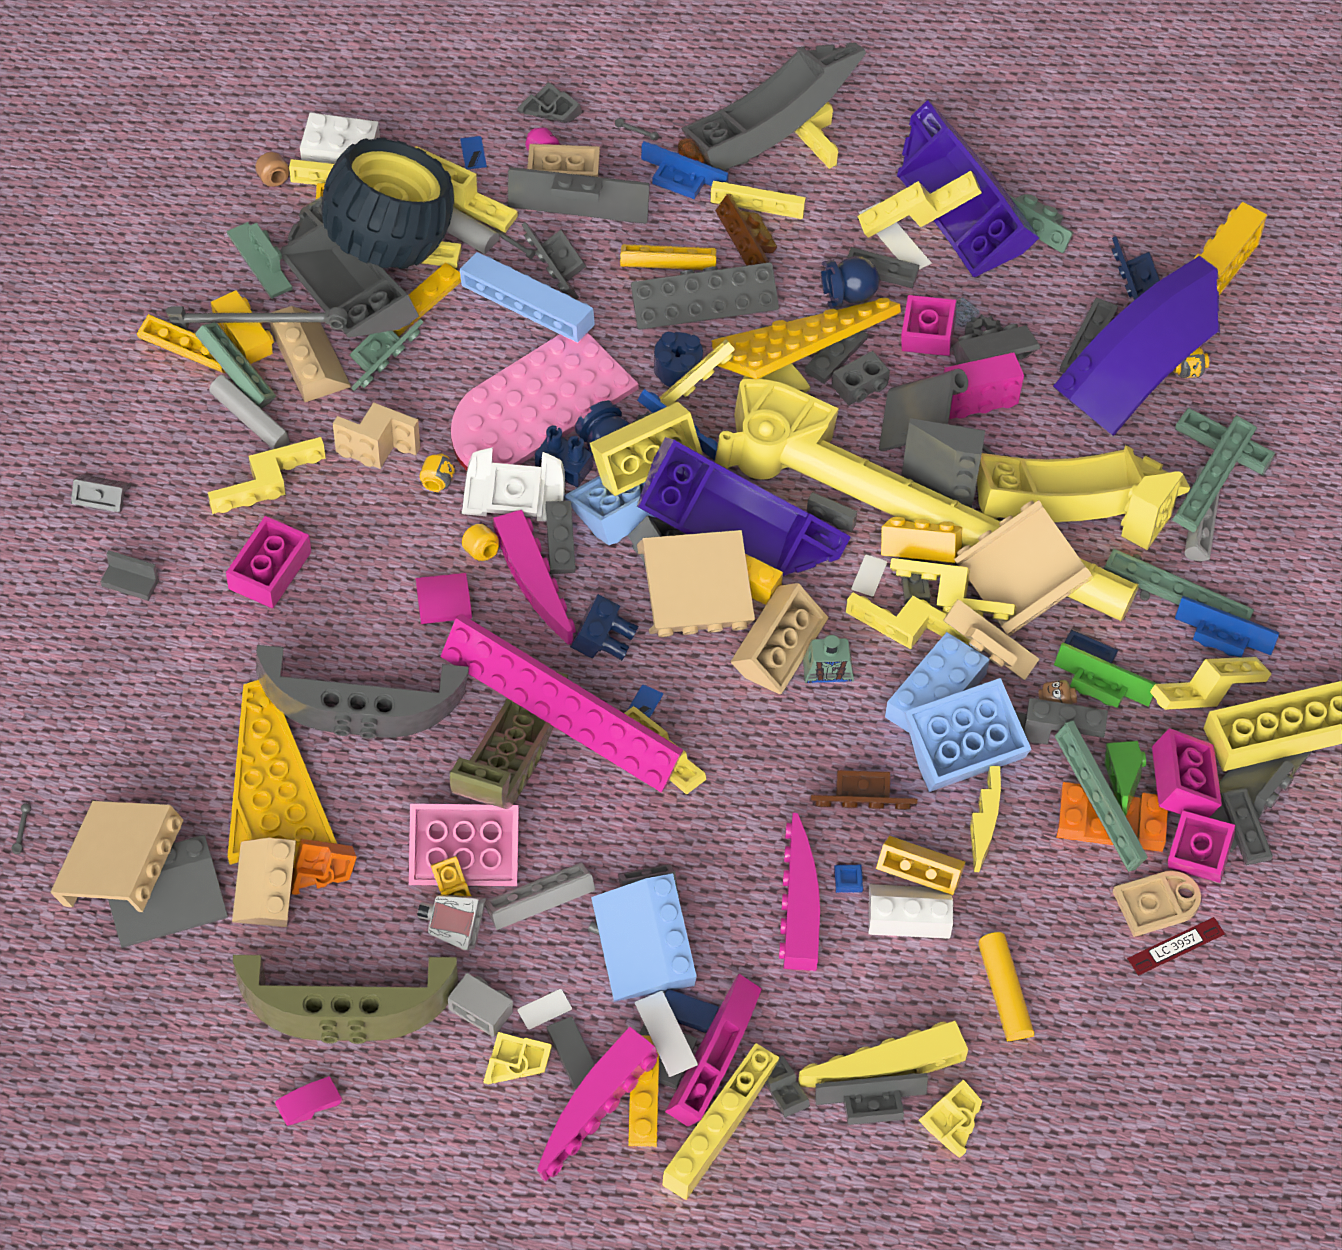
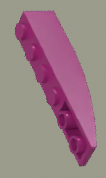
(531, 571)
(801, 902)
(715, 1053)
(596, 1096)

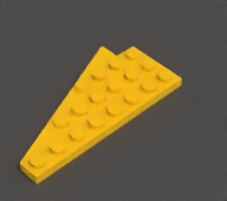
(271, 781)

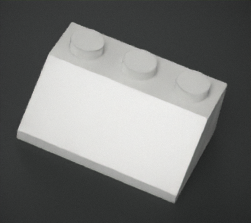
(910, 911)

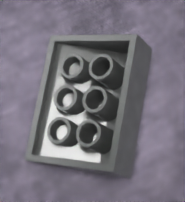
(944, 458)
(182, 897)

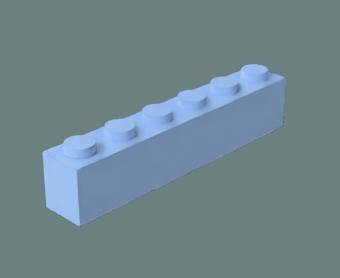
(527, 297)

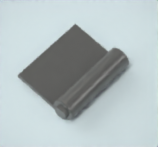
(921, 400)

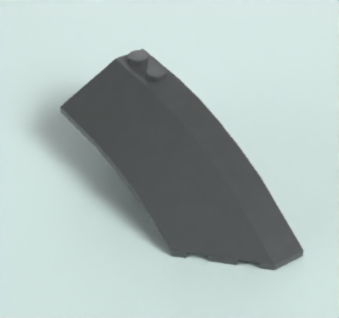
(775, 106)
(342, 281)

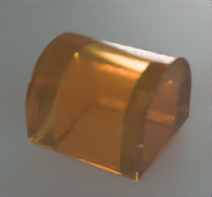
(689, 149)

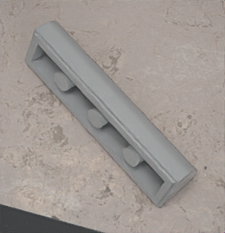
(472, 231)
(249, 413)
(1200, 542)

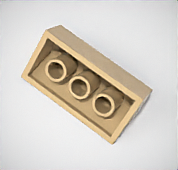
(309, 356)
(780, 638)

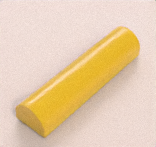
(667, 257)
(177, 341)
(1005, 986)

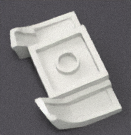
(511, 487)

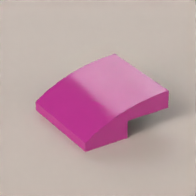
(443, 598)

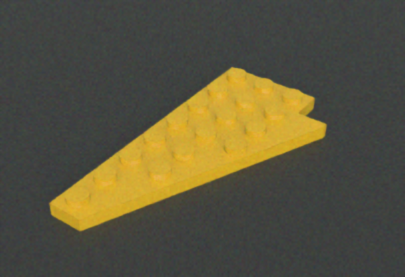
(785, 342)

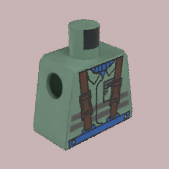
(828, 661)

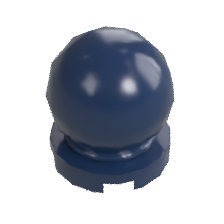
(852, 280)
(600, 422)

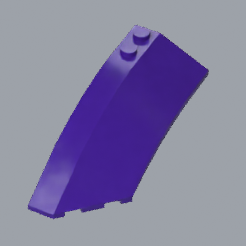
(708, 498)

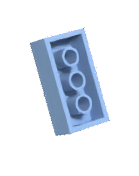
(943, 672)

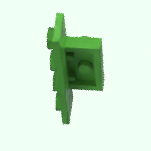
(1103, 679)

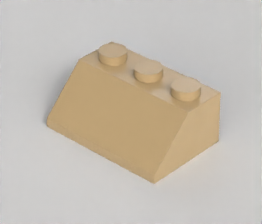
(564, 159)
(264, 882)

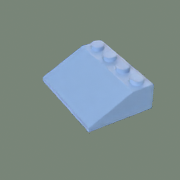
(606, 514)
(966, 734)
(644, 938)

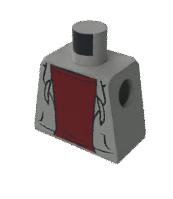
(454, 919)

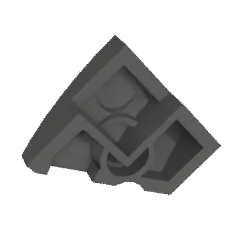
(551, 105)

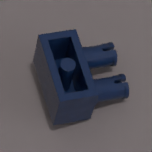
(575, 458)
(593, 631)

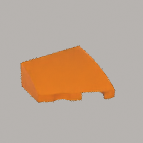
(321, 864)

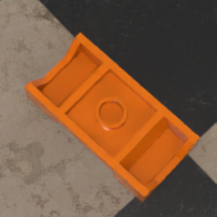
(1081, 822)

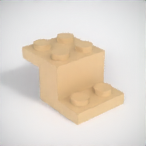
(376, 436)

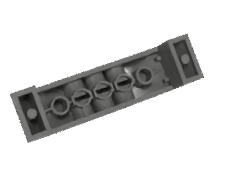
(355, 707)

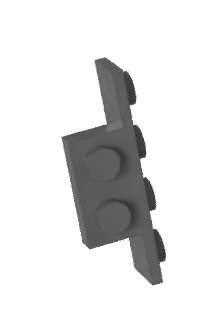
(560, 256)
(872, 1098)

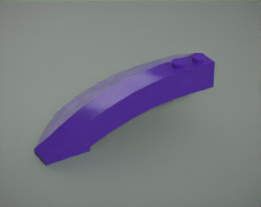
(983, 229)
(1143, 345)

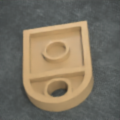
(1155, 901)

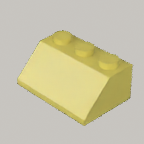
(1150, 507)

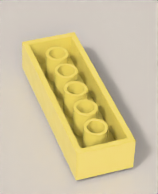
(1276, 726)

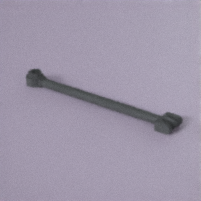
(335, 317)

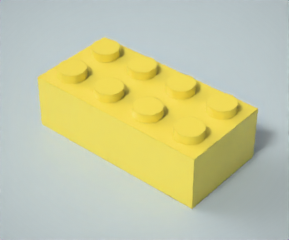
(628, 453)

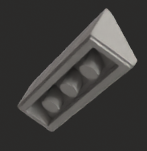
(539, 895)

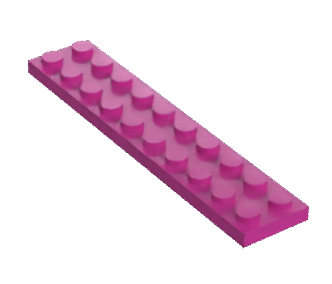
(561, 703)

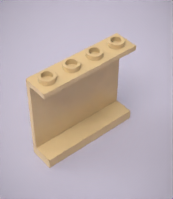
(1024, 565)
(697, 582)
(118, 853)

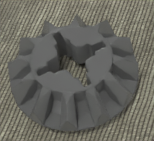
(974, 326)

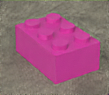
(991, 385)
(268, 562)
(1186, 774)

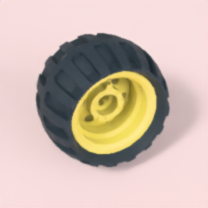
(387, 203)

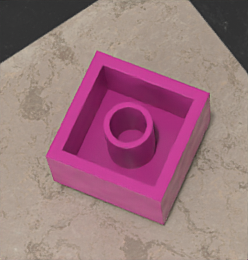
(928, 325)
(1201, 846)

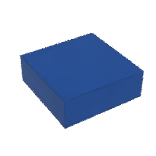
(848, 878)

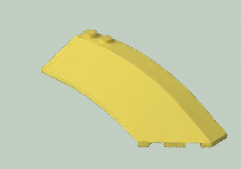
(1065, 487)

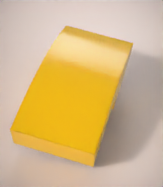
(450, 877)

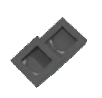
(785, 1089)

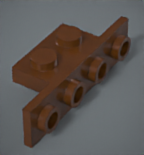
(746, 232)
(863, 787)

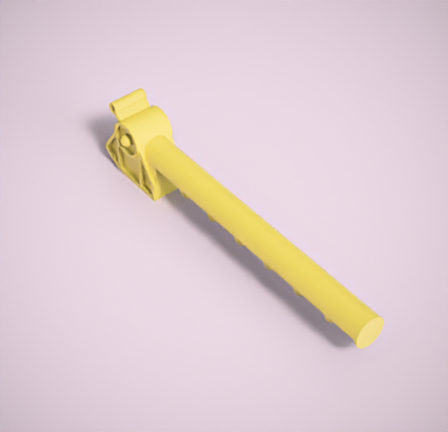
(794, 430)

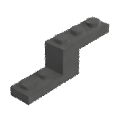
(1048, 715)

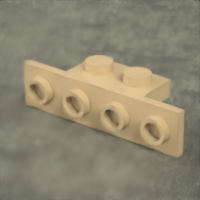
(992, 640)

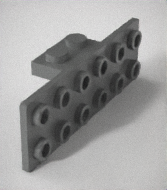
(578, 195)
(704, 295)
(1263, 783)

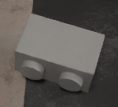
(480, 1004)

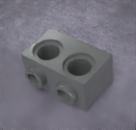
(860, 378)

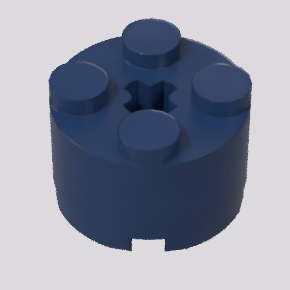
(675, 356)

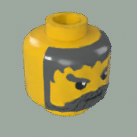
(1193, 365)
(437, 472)

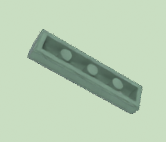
(235, 364)
(1210, 433)

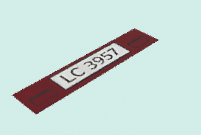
(1176, 946)

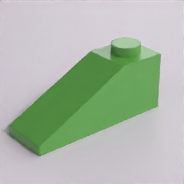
(1124, 769)

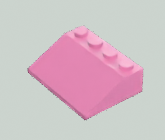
(479, 836)

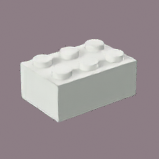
(331, 135)

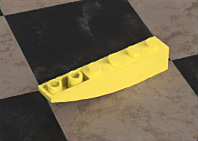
(915, 1053)
(719, 1122)

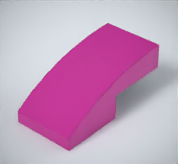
(307, 1100)

